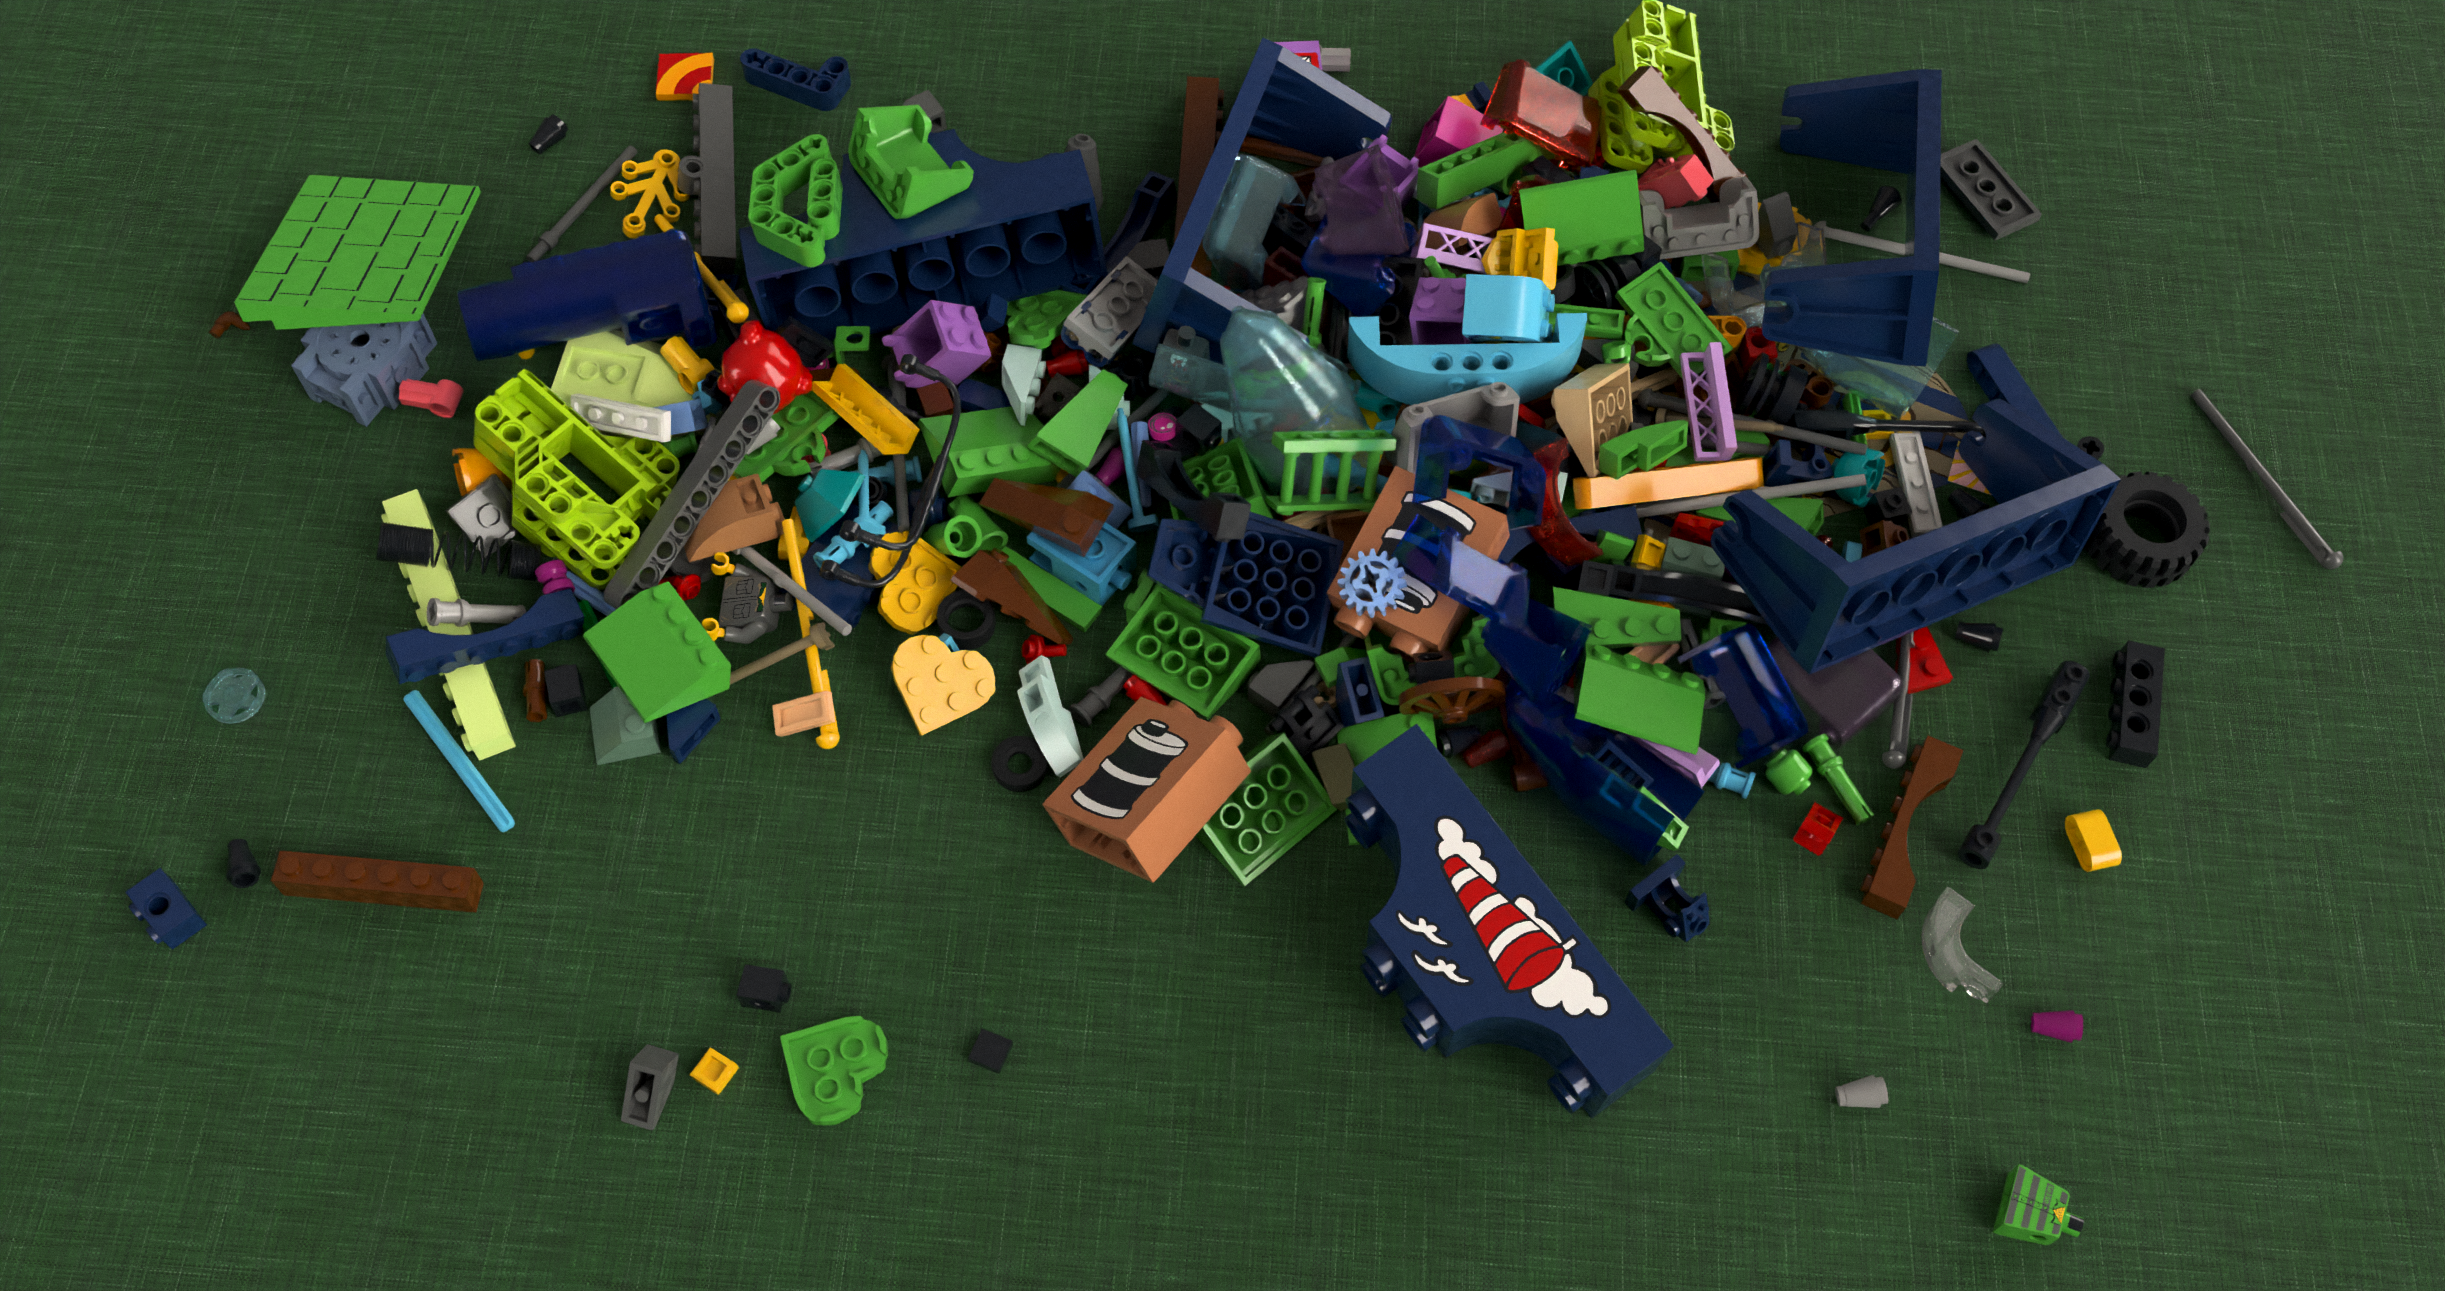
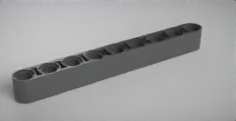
(695, 481)

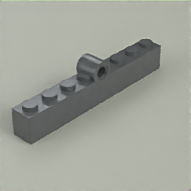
(712, 177)

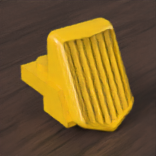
(1524, 254)

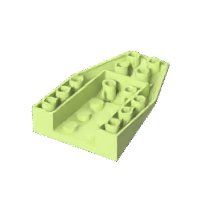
(611, 370)

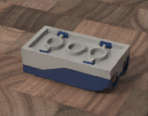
(1110, 314)

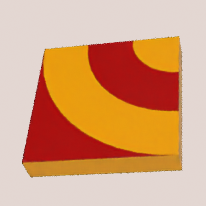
(681, 74)

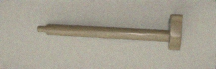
(1663, 416)
(817, 636)

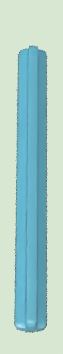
(459, 761)

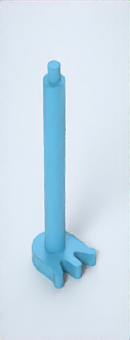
(866, 522)
(1139, 522)

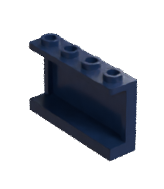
(839, 596)

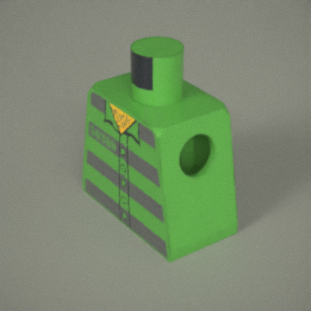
(2034, 1209)

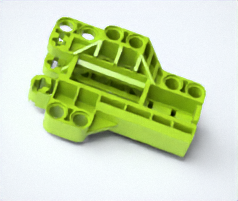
(1669, 42)
(525, 436)

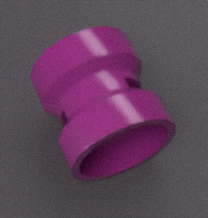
(553, 577)

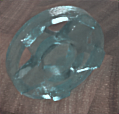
(233, 694)

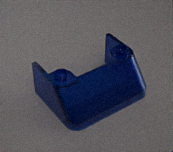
(1453, 444)
(1465, 573)
(1752, 689)

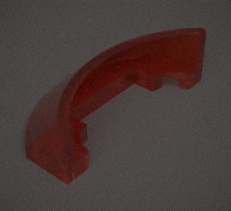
(1556, 531)

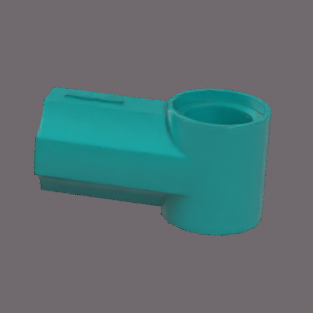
(1377, 402)

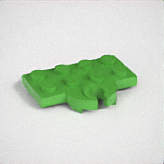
(1666, 321)
(799, 436)

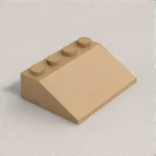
(1594, 410)

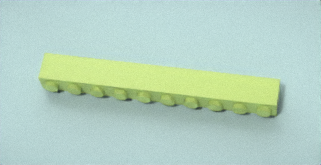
(469, 685)

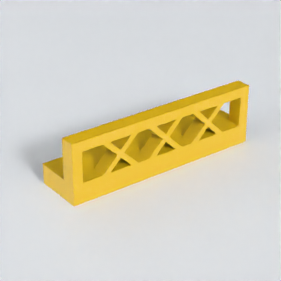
(867, 411)

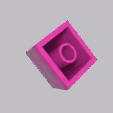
(1451, 130)

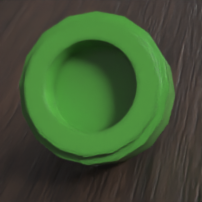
(1616, 350)

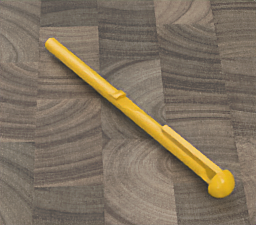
(736, 310)
(819, 679)

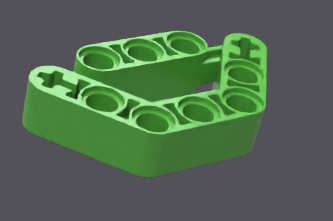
(779, 176)

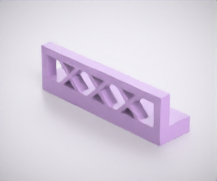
(1451, 259)
(1718, 399)
(1694, 767)

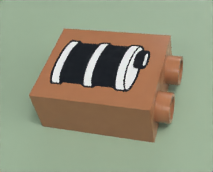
(1425, 617)
(1149, 786)

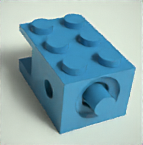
(1097, 574)

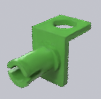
(842, 345)

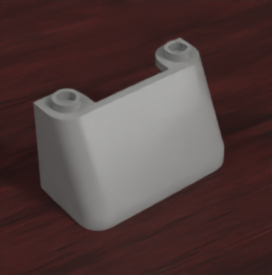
(1703, 227)
(1487, 406)

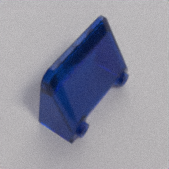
(1353, 278)

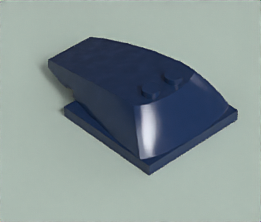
(1254, 586)

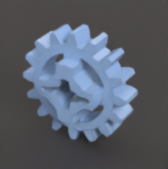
(1359, 588)

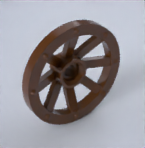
(1454, 706)

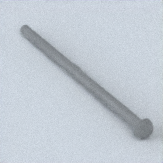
(1945, 259)
(1701, 502)
(795, 589)

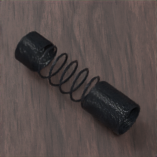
(416, 547)

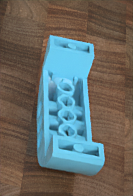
(1435, 371)

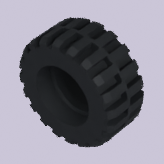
(2167, 507)

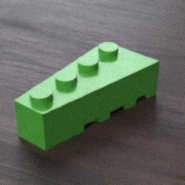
(1620, 621)

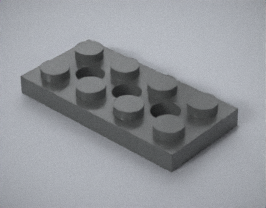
(1983, 204)

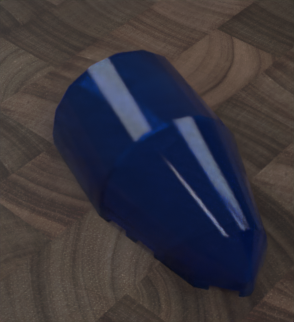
(1589, 788)

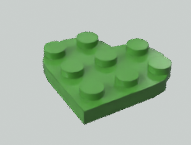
(1040, 317)
(832, 1064)

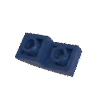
(980, 396)

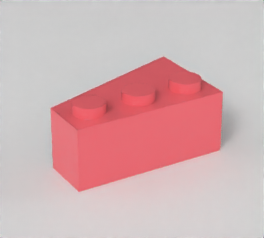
(1677, 180)

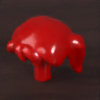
(766, 358)

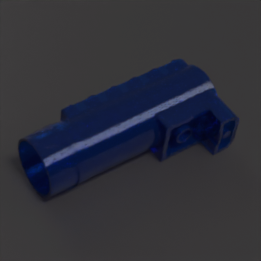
(636, 285)

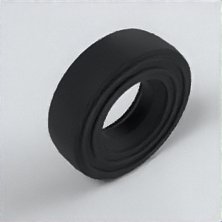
(1014, 781)

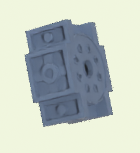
(363, 364)

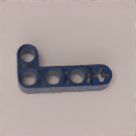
(807, 86)

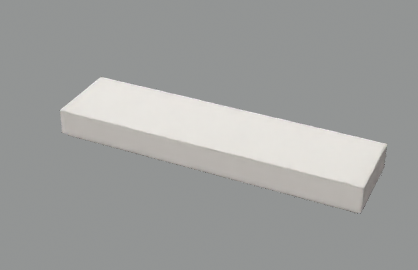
(624, 417)
(1916, 482)

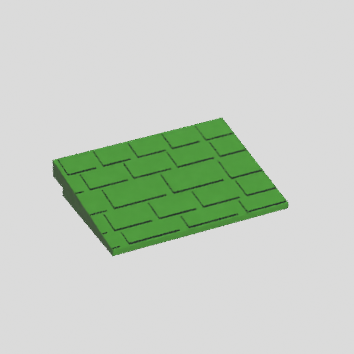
(356, 253)

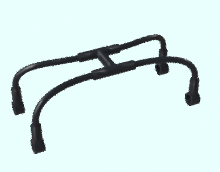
(852, 531)

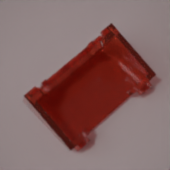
(1545, 114)

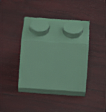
(1693, 559)
(620, 730)

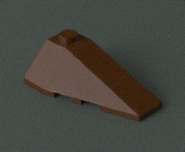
(1055, 513)
(998, 580)

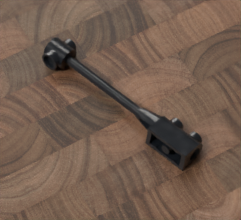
(1846, 424)
(2048, 718)

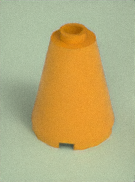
(474, 469)

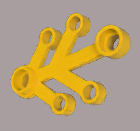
(652, 188)

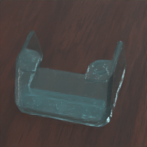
(1243, 217)

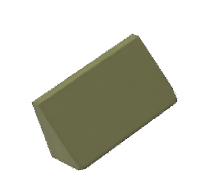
(1336, 770)

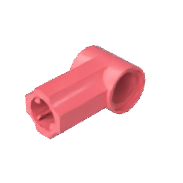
(439, 398)

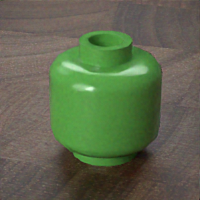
(1788, 772)

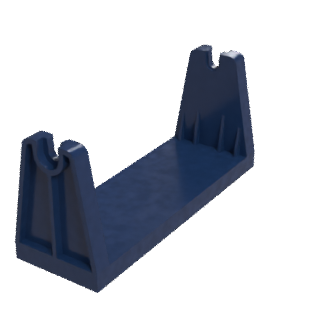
(1281, 103)
(1880, 305)
(1838, 608)

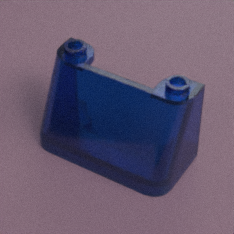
(1542, 654)

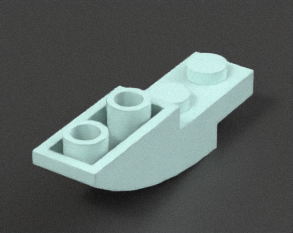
(1047, 718)

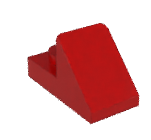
(1817, 829)

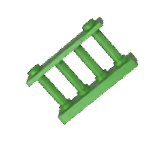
(1319, 444)

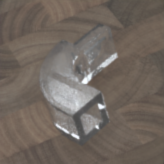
(1945, 952)

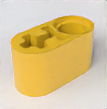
(2093, 840)

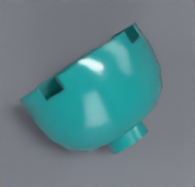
(1855, 464)

